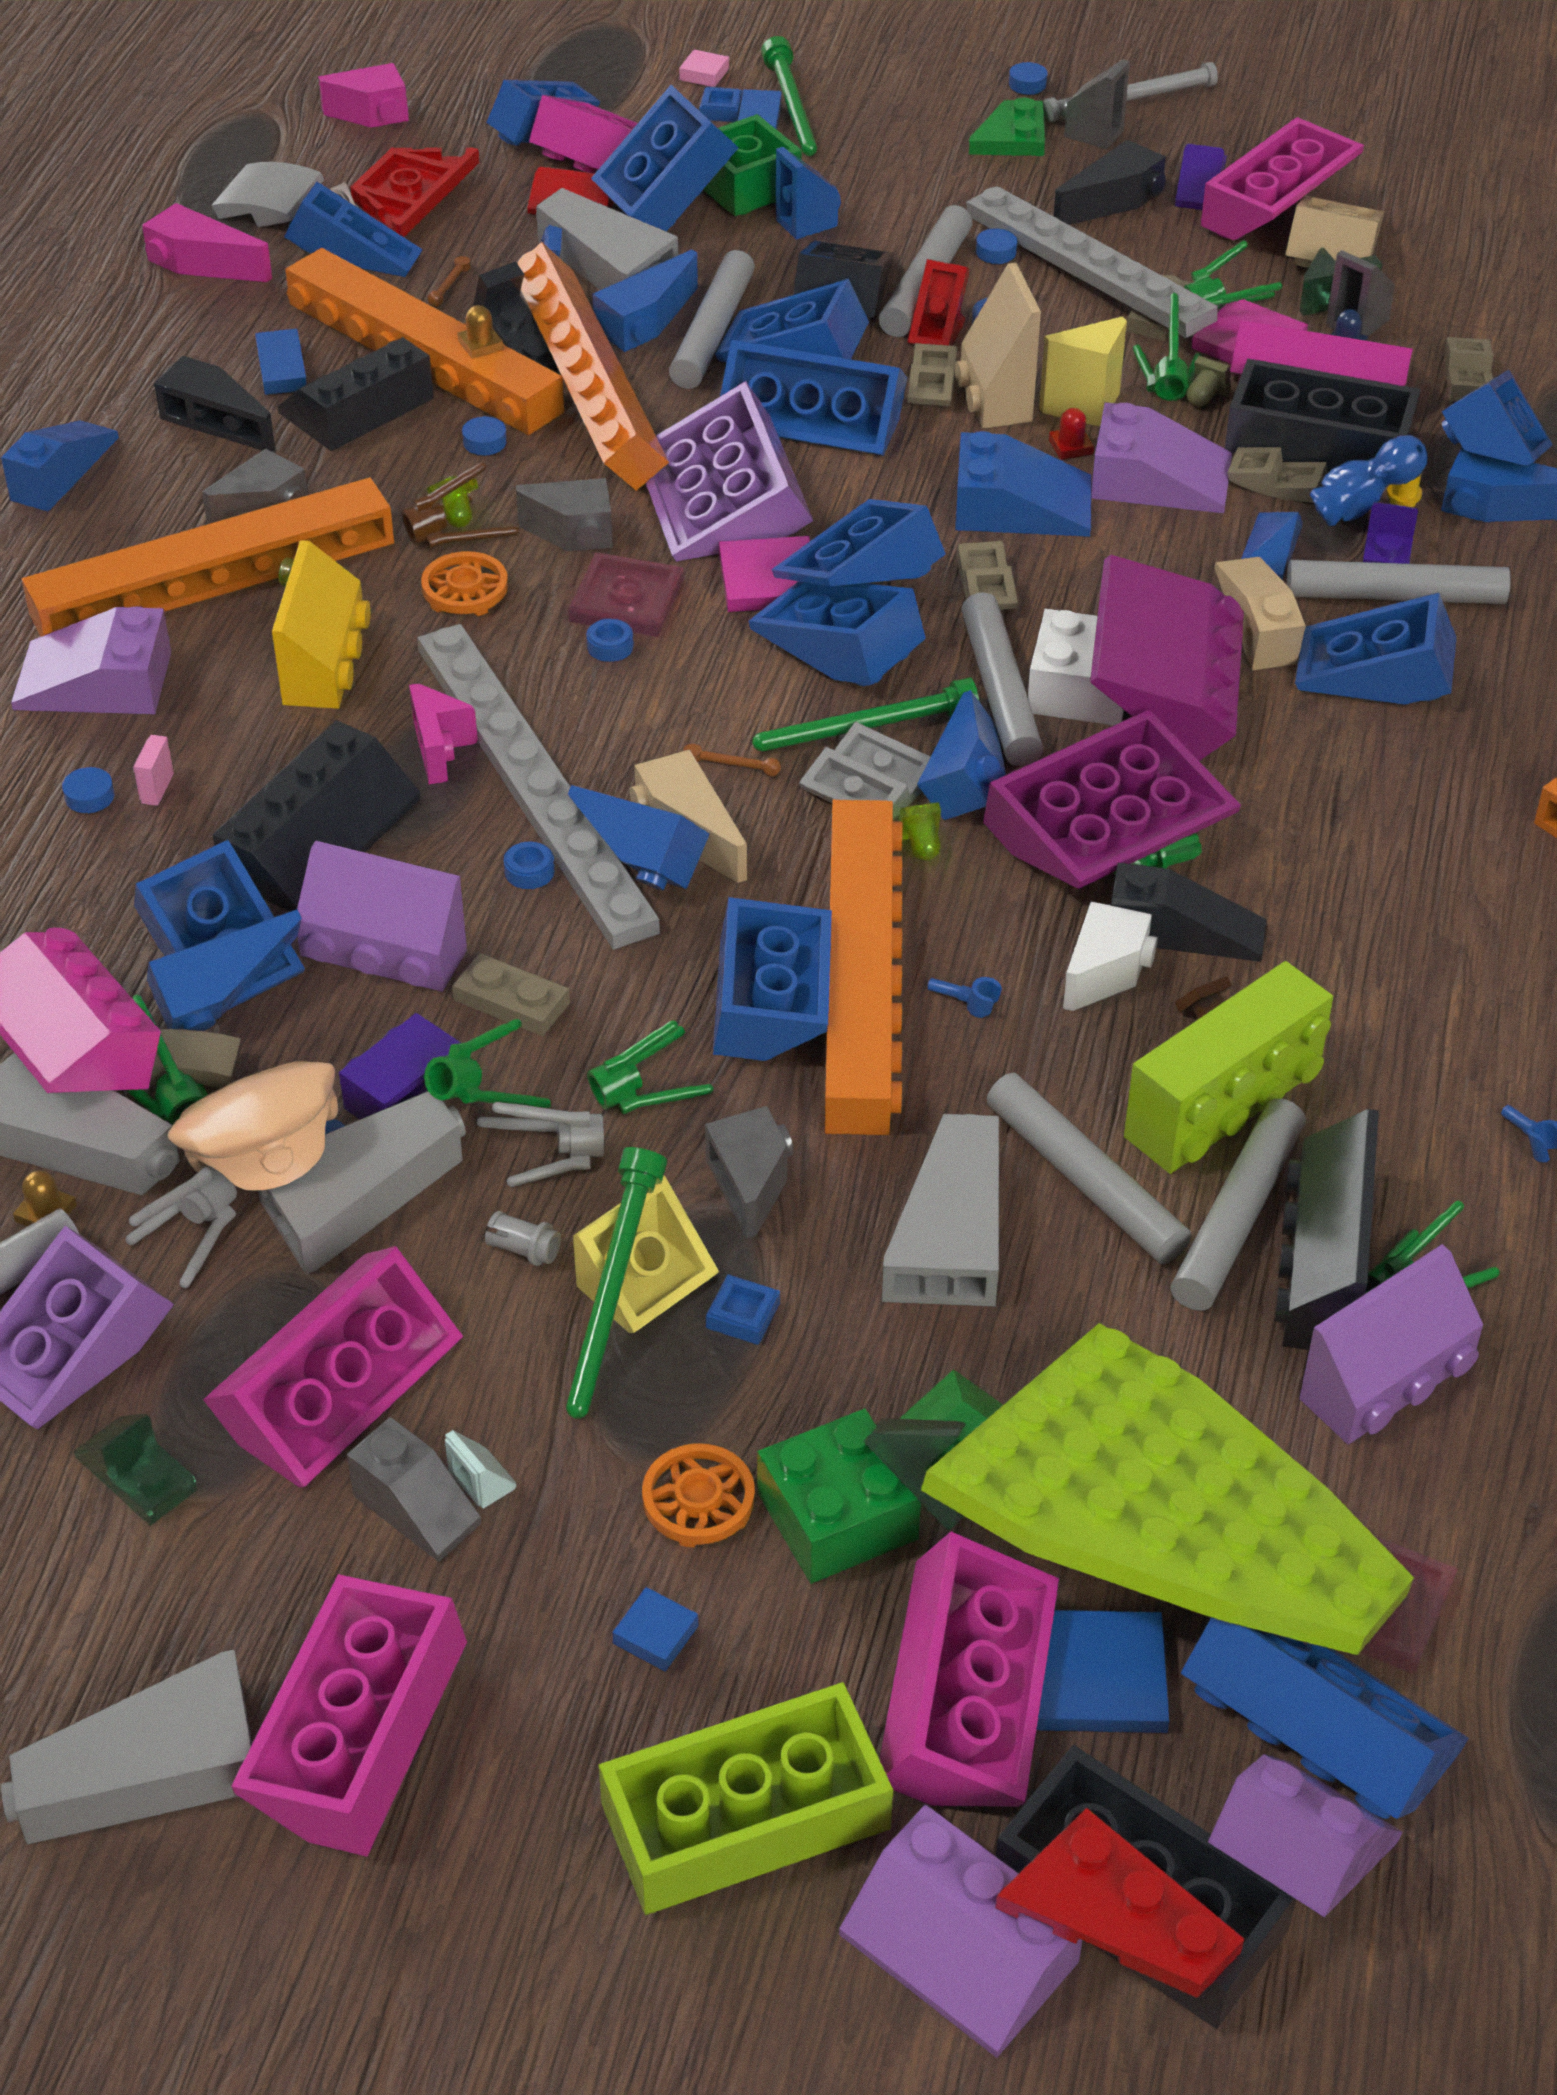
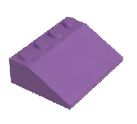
(725, 478)

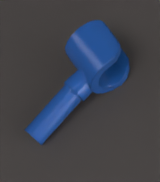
(979, 998)
(1540, 1134)

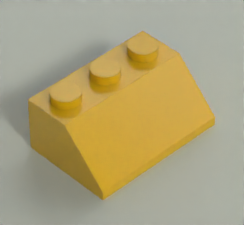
(318, 630)

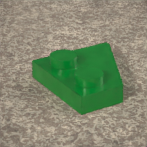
(1012, 130)

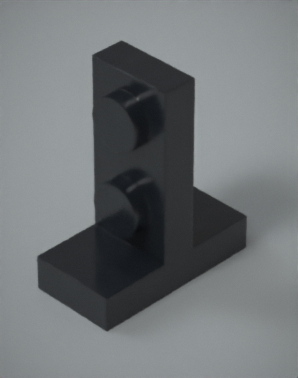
(511, 317)

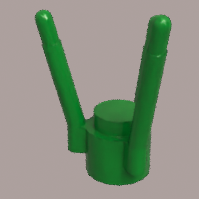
(1213, 289)
(1171, 374)
(460, 1075)
(618, 1077)
(174, 1089)
(1412, 1243)

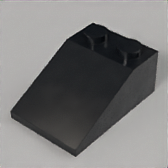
(829, 263)

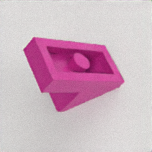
(439, 726)

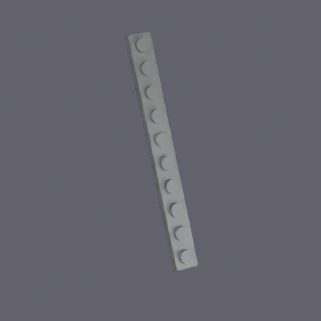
(540, 789)

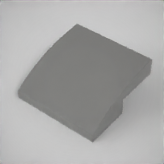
(267, 191)
(867, 768)

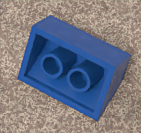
(664, 161)
(1497, 423)
(771, 978)

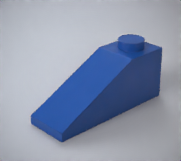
(519, 102)
(350, 233)
(646, 302)
(51, 460)
(1500, 489)
(964, 760)
(648, 839)
(208, 978)

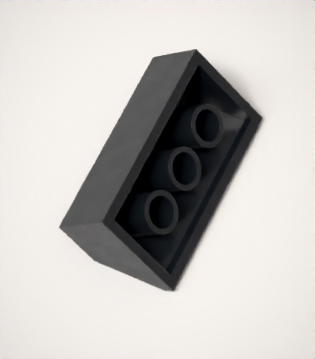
(333, 792)
(1327, 1226)

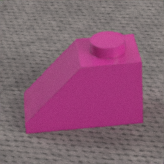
(365, 96)

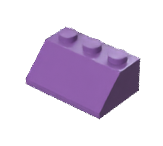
(381, 916)
(1391, 1347)
(937, 1931)

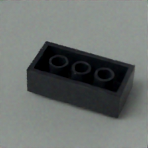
(1317, 413)
(1177, 1847)

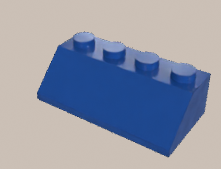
(820, 395)
(1328, 1712)

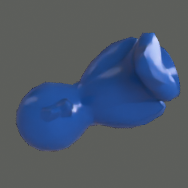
(1359, 483)

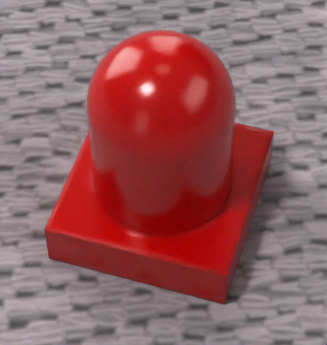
(1071, 437)

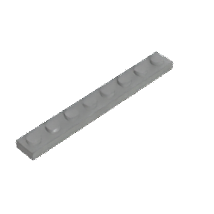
(1091, 260)

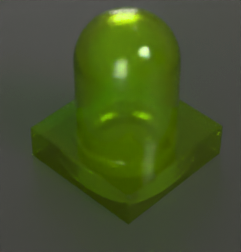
(457, 503)
(921, 828)

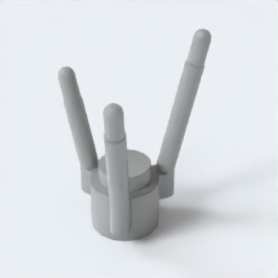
(577, 1132)
(199, 1199)

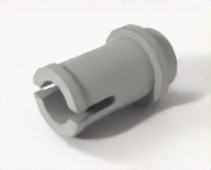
(534, 1241)

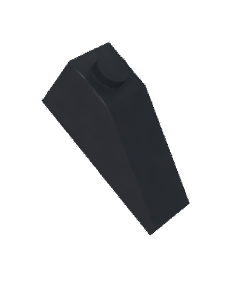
(1112, 184)
(212, 403)
(1189, 915)

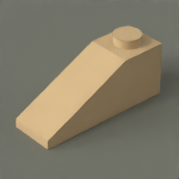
(1271, 615)
(681, 787)

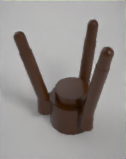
(428, 518)

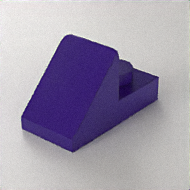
(1197, 168)
(1390, 533)

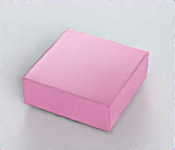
(704, 68)
(153, 770)

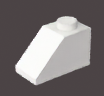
(1108, 954)

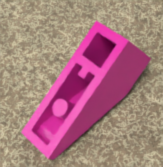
(204, 247)

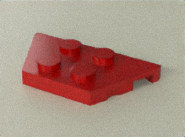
(410, 184)

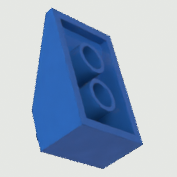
(814, 321)
(1019, 489)
(868, 546)
(844, 629)
(1382, 654)
(207, 900)

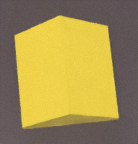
(1083, 369)
(663, 1264)

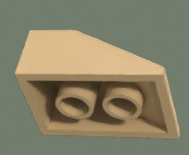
(1333, 227)
(1002, 354)

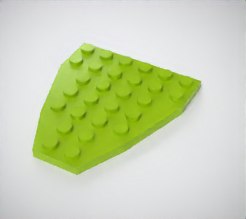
(1170, 1493)

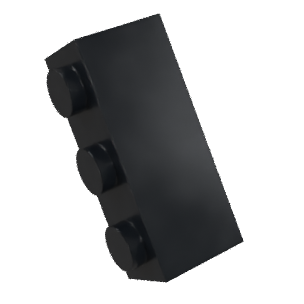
(362, 394)

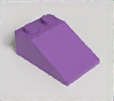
(1157, 462)
(98, 665)
(71, 1327)
(1300, 1833)

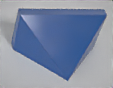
(1274, 539)

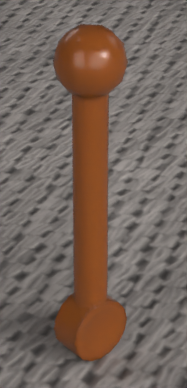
(461, 264)
(770, 766)

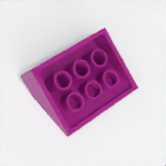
(1169, 650)
(1105, 801)

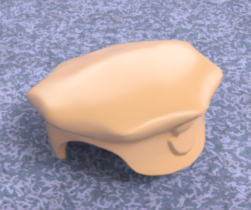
(261, 1126)

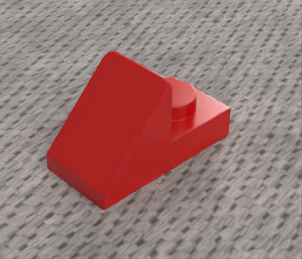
(939, 304)

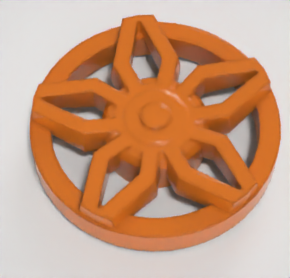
(464, 583)
(698, 1494)

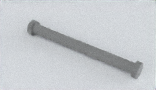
(1205, 75)

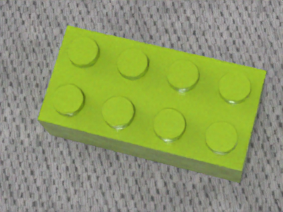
(1227, 1067)
(745, 1797)

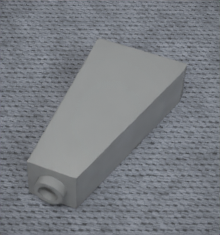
(602, 241)
(82, 1133)
(365, 1177)
(950, 1225)
(136, 1758)

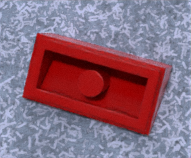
(550, 180)

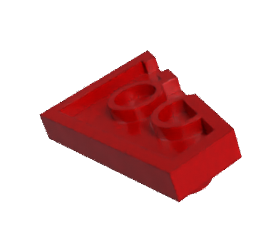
(1115, 1898)

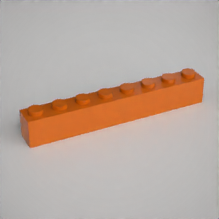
(378, 313)
(590, 368)
(211, 557)
(861, 969)

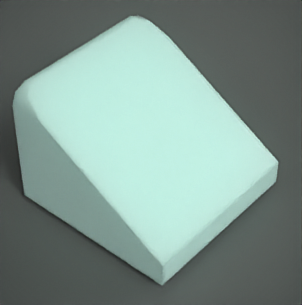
(476, 1470)

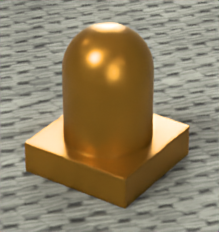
(480, 336)
(41, 1198)

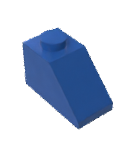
(803, 197)

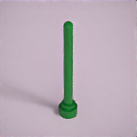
(778, 57)
(870, 718)
(640, 1173)

